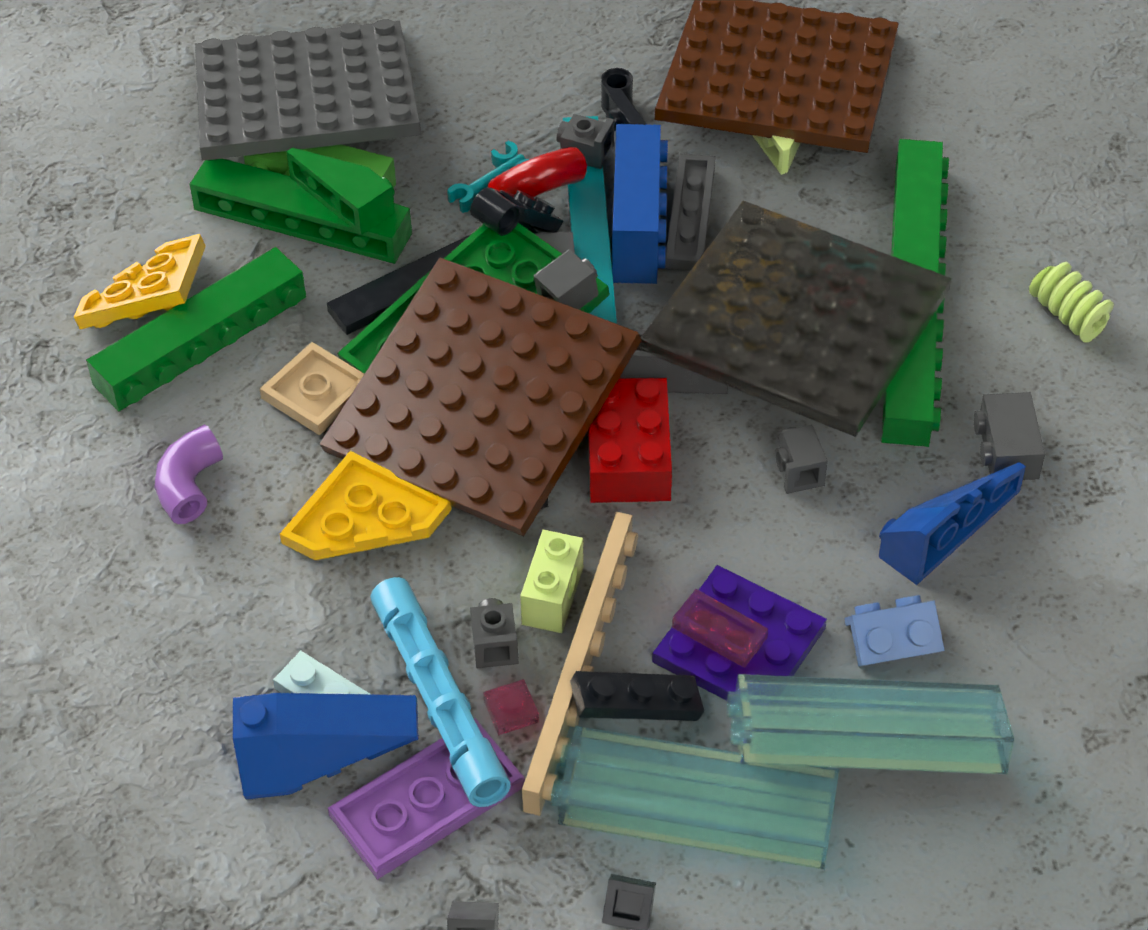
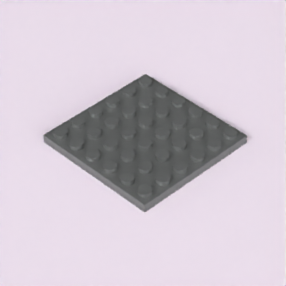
(304, 90)

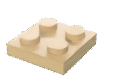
(312, 387)

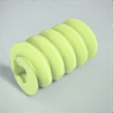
(1072, 300)

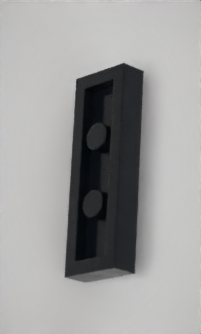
(636, 696)

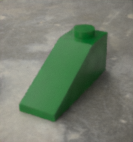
(344, 188)

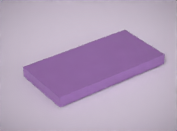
(411, 807)

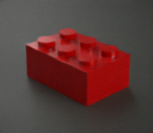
(632, 444)

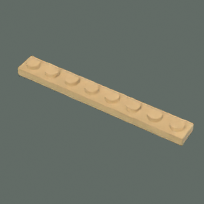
(586, 643)

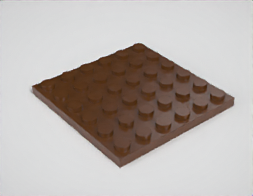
(779, 72)
(483, 393)

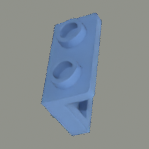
(895, 632)

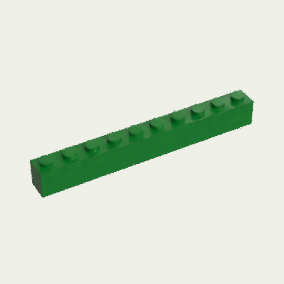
(916, 238)

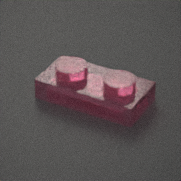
(720, 628)

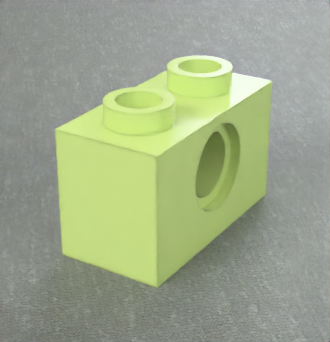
(552, 581)

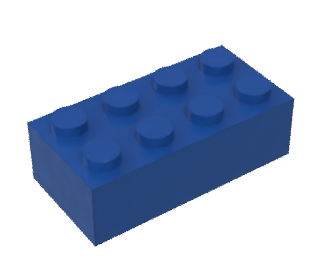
(639, 204)

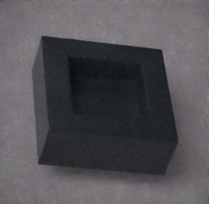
(628, 902)

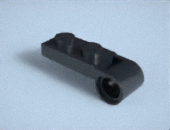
(618, 97)
(504, 210)

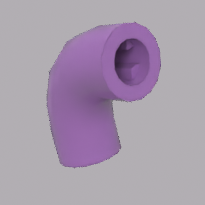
(178, 471)

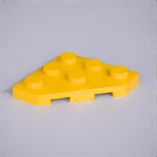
(145, 288)
(362, 510)

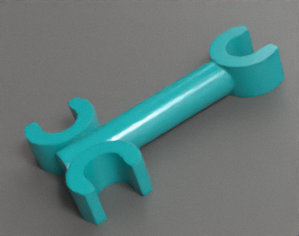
(500, 161)

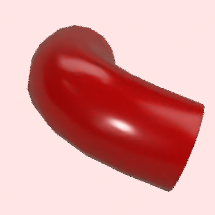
(543, 173)

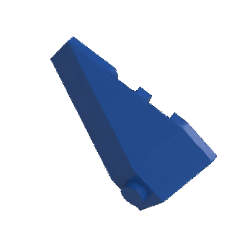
(939, 526)
(304, 736)

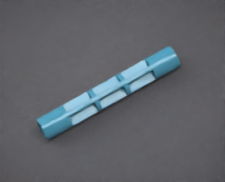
(448, 709)

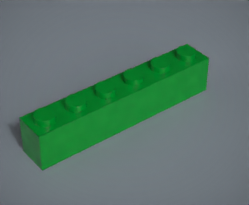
(283, 206)
(196, 329)

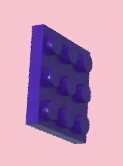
(790, 636)

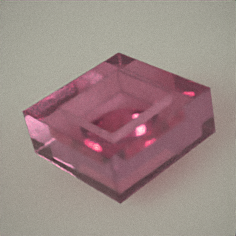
(511, 707)

